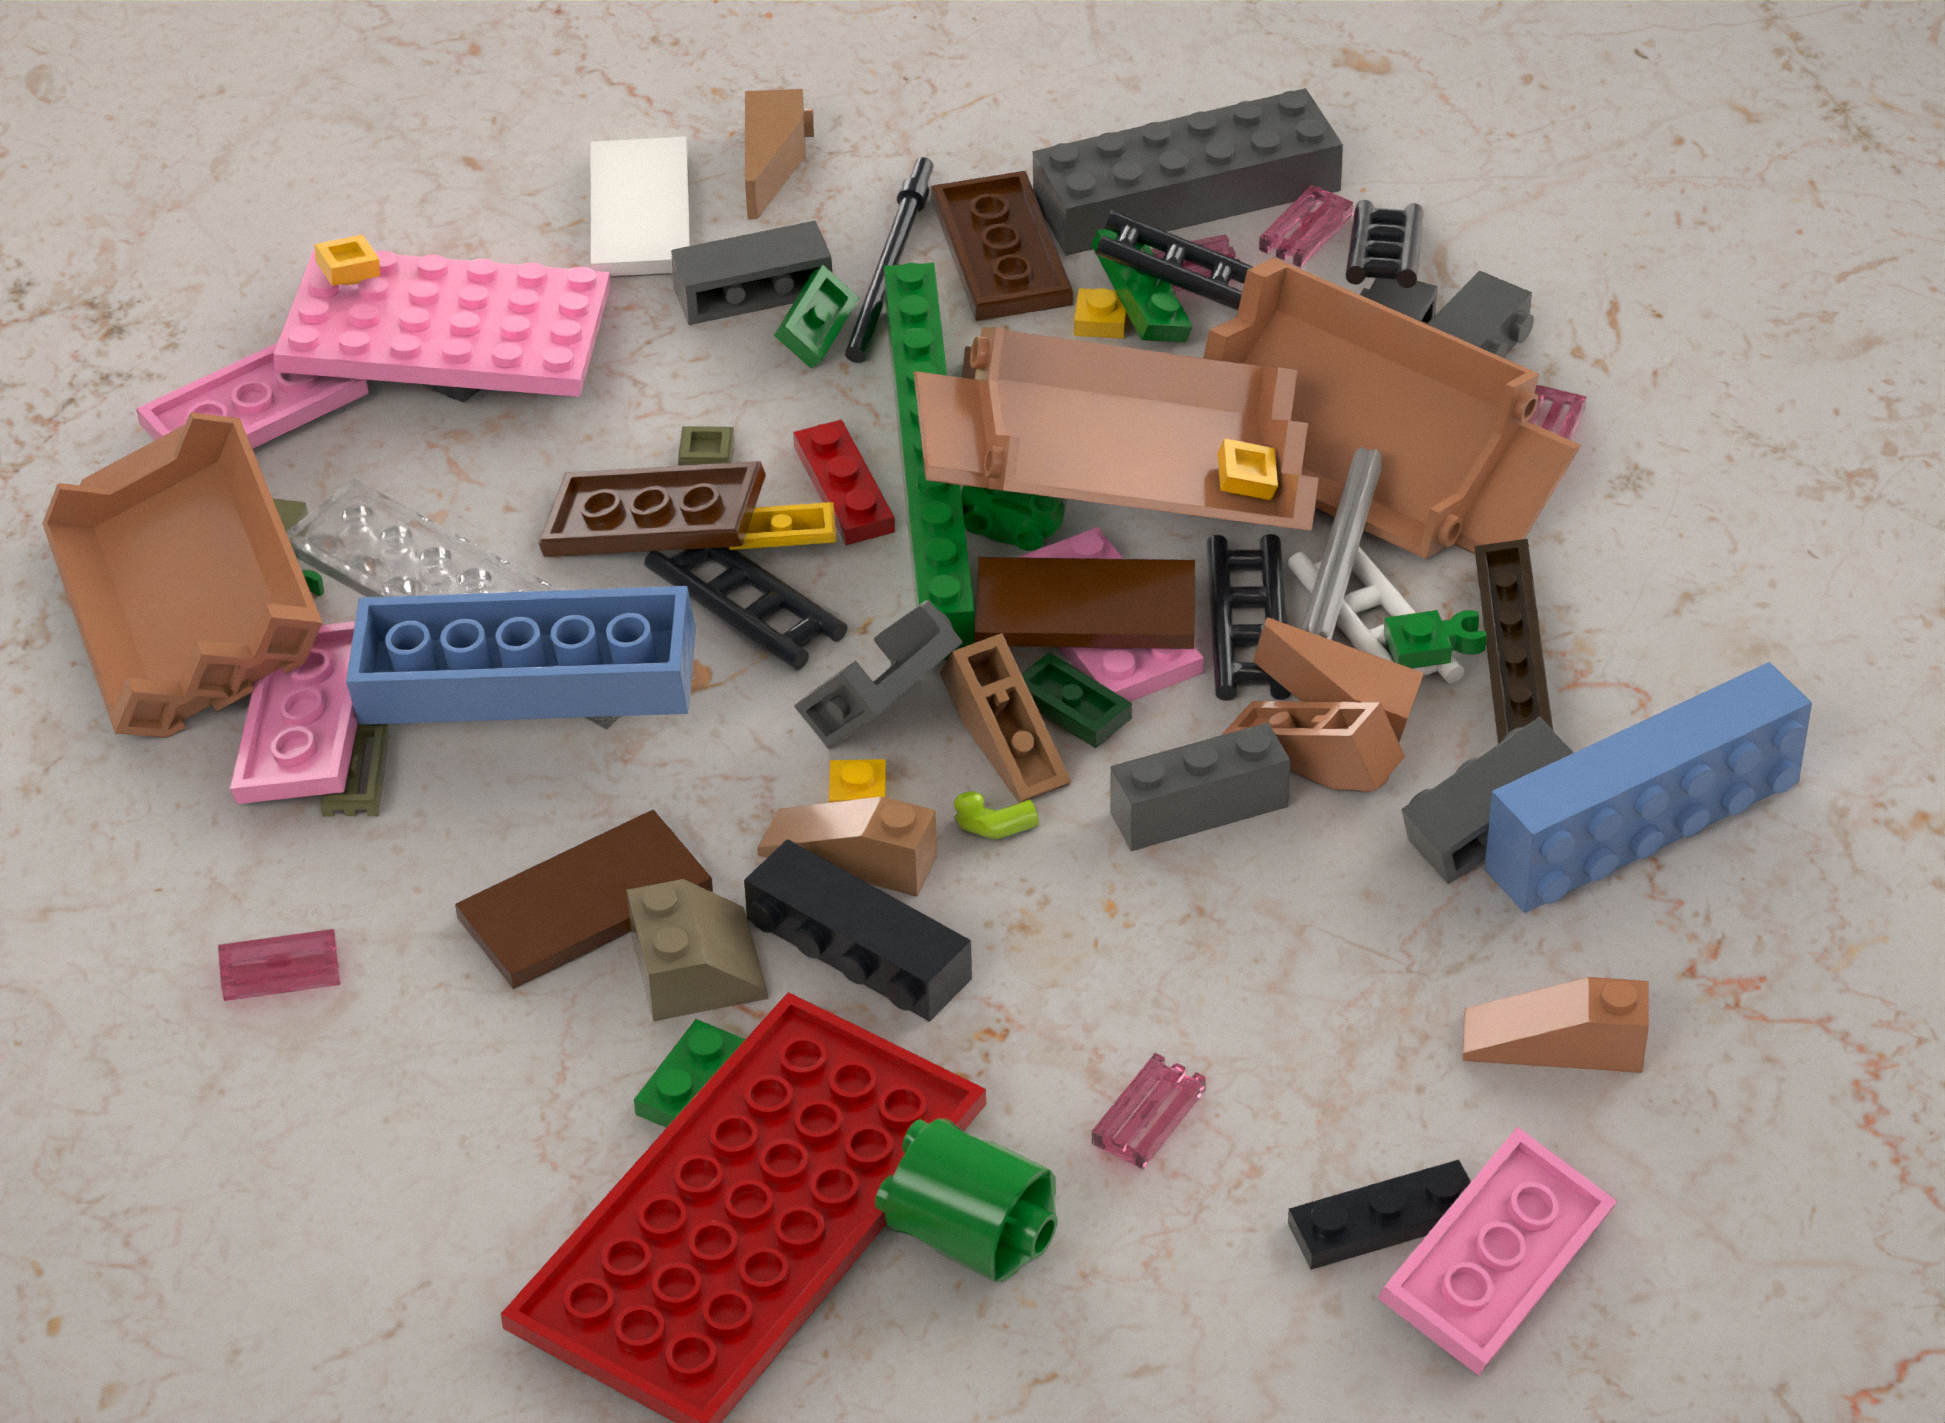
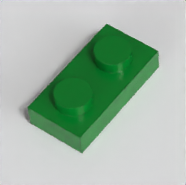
(816, 316)
(685, 1072)

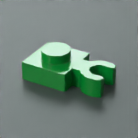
(1426, 640)

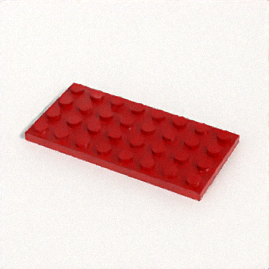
(738, 1215)

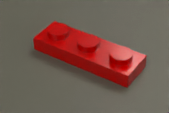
(845, 480)

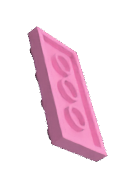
(251, 390)
(1123, 670)
(300, 726)
(1497, 1251)

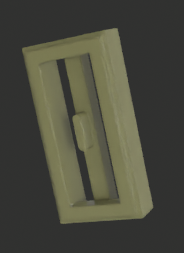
(353, 799)

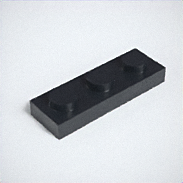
(1376, 1214)

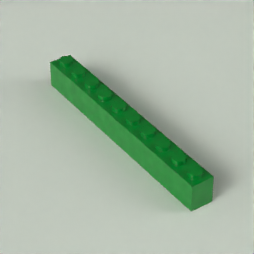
(932, 507)

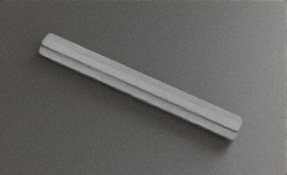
(1343, 543)

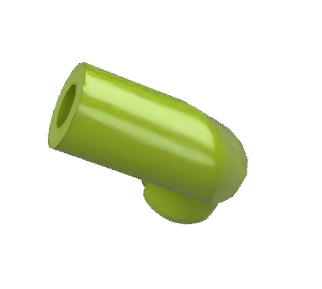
(993, 823)

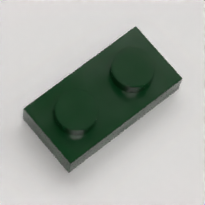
(1076, 700)

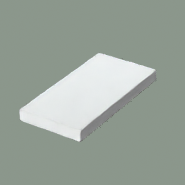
(638, 204)

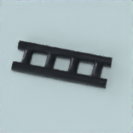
(1385, 244)
(1170, 267)
(1224, 598)
(750, 620)

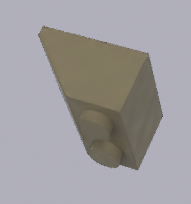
(692, 949)

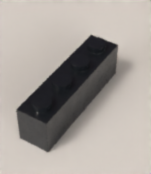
(858, 930)

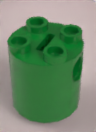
(1012, 516)
(970, 1199)

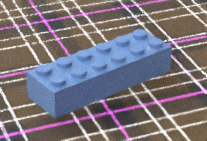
(522, 655)
(1646, 787)

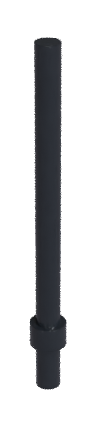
(911, 200)

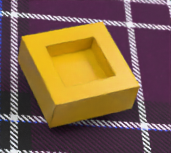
(347, 260)
(1099, 314)
(1247, 469)
(857, 779)

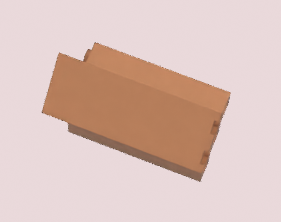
(1437, 409)
(1113, 427)
(180, 576)

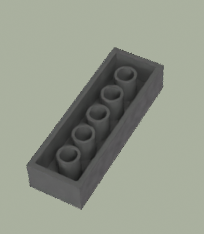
(1188, 168)

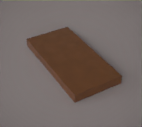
(1001, 246)
(653, 509)
(1086, 602)
(575, 898)

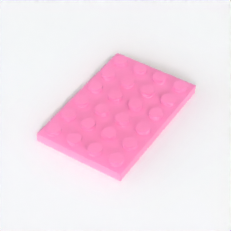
(449, 325)

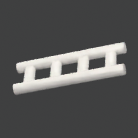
(1377, 592)

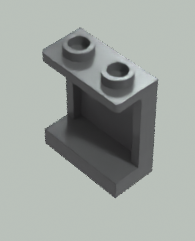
(851, 697)

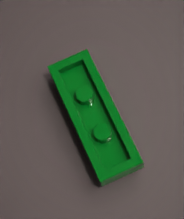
(1146, 299)

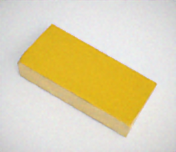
(791, 526)

